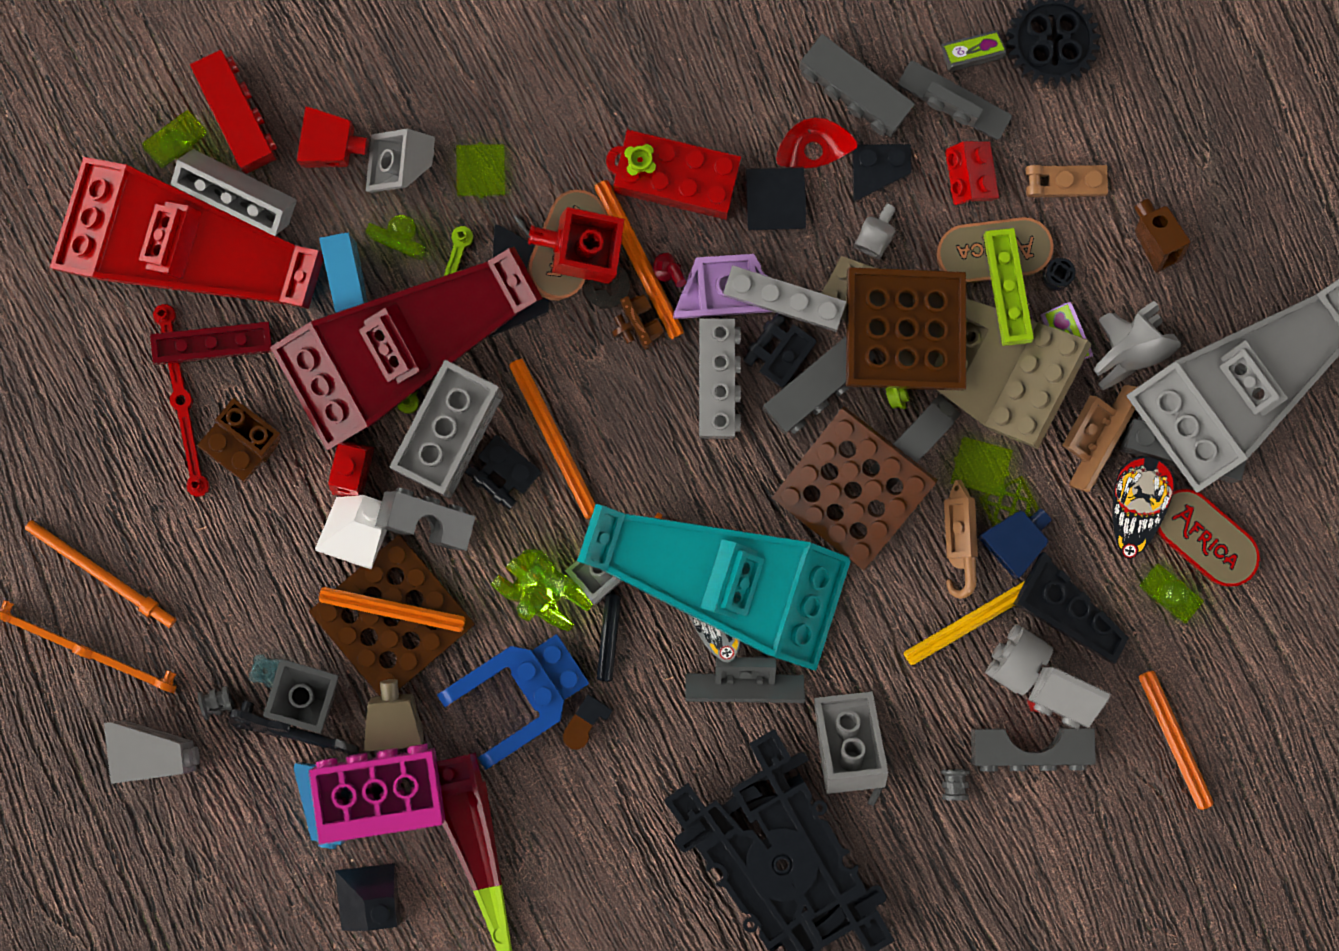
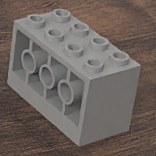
(447, 429)

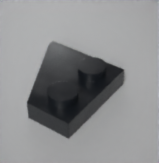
(878, 166)

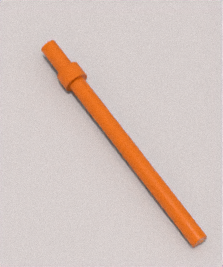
(147, 606)

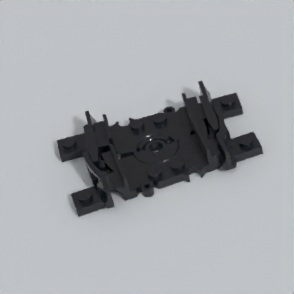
(794, 832)

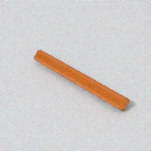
(392, 609)
(1176, 740)

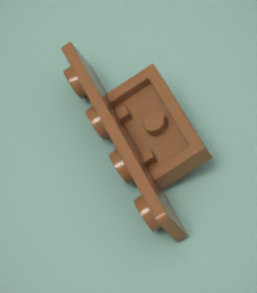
(1096, 435)

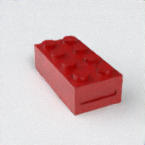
(683, 177)

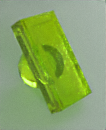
(174, 139)
(398, 236)
(1171, 593)

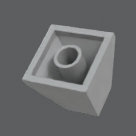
(398, 159)

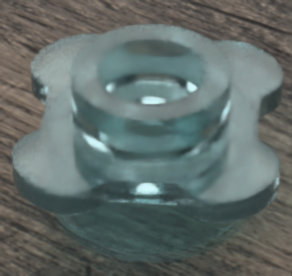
(257, 674)

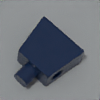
(1017, 540)

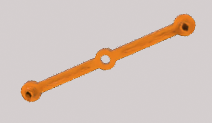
(164, 683)

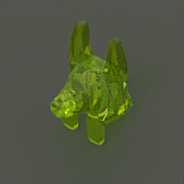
(540, 588)

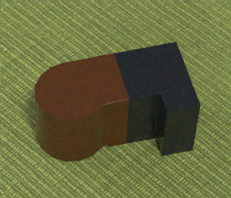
(577, 731)

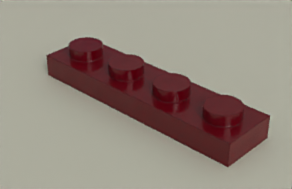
(211, 343)

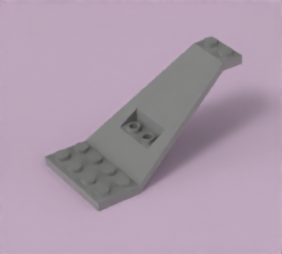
(1208, 411)

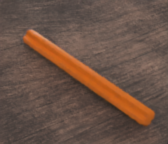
(640, 261)
(553, 437)

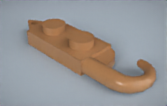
(961, 537)

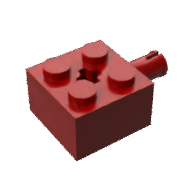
(572, 256)

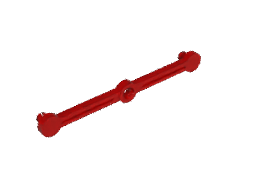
(197, 484)

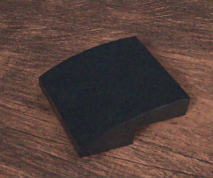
(775, 198)

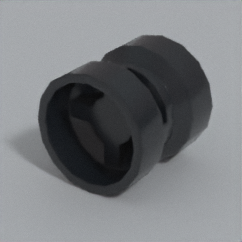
(1053, 277)

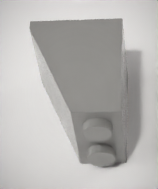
(146, 753)

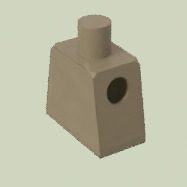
(392, 720)

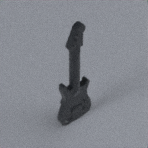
(246, 720)

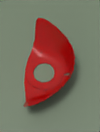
(832, 137)

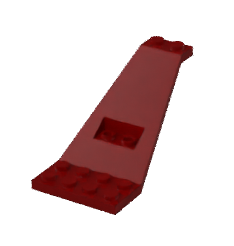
(154, 235)

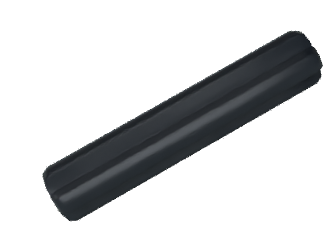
(608, 637)

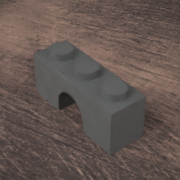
(449, 525)

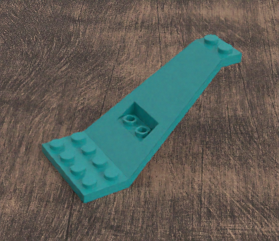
(743, 583)

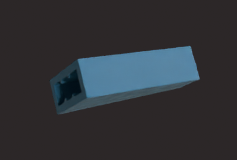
(343, 271)

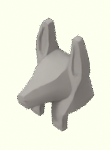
(1134, 345)

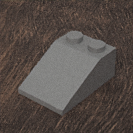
(850, 743)

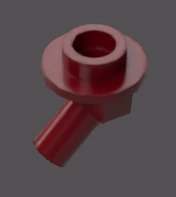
(666, 268)

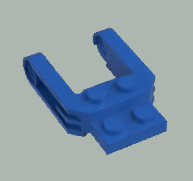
(544, 676)

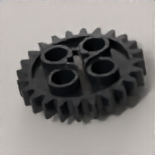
(1078, 40)

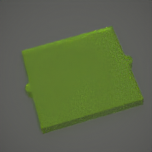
(480, 170)
(982, 466)

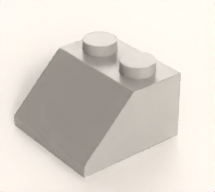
(1067, 697)

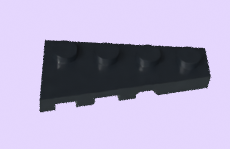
(1061, 605)

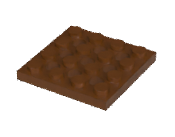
(919, 284)
(892, 464)
(349, 636)

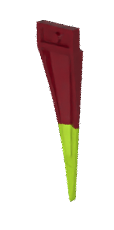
(472, 837)

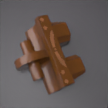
(633, 309)

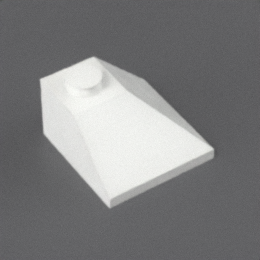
(352, 531)

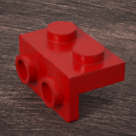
(971, 172)

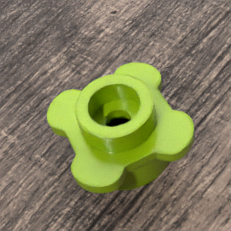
(645, 153)
(897, 397)

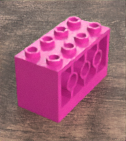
(372, 814)

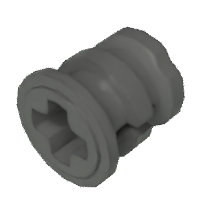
(215, 702)
(955, 784)

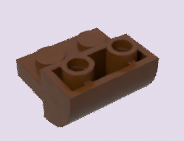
(240, 440)

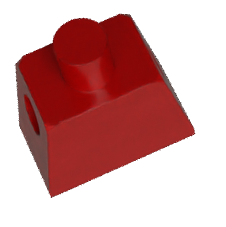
(327, 140)
(350, 469)

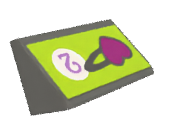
(973, 51)

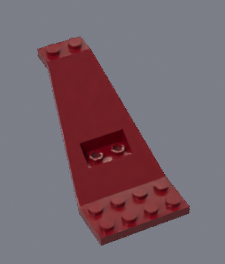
(350, 372)

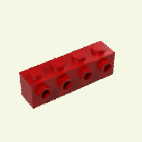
(233, 111)

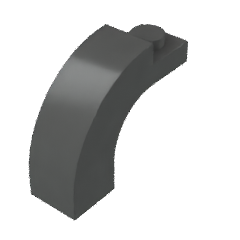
(924, 432)

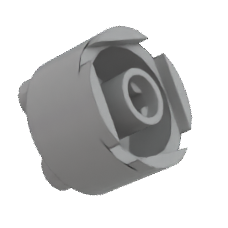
(1019, 660)

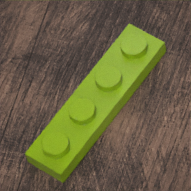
(1008, 287)

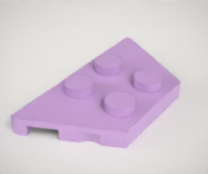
(706, 284)

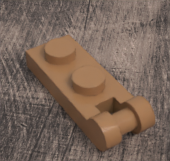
(1067, 181)

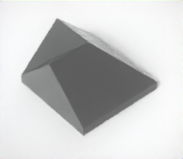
(301, 696)

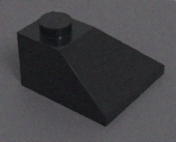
(368, 898)

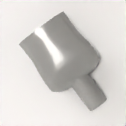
(876, 233)

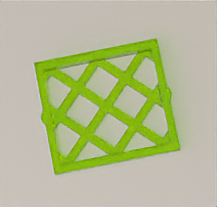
(1021, 483)

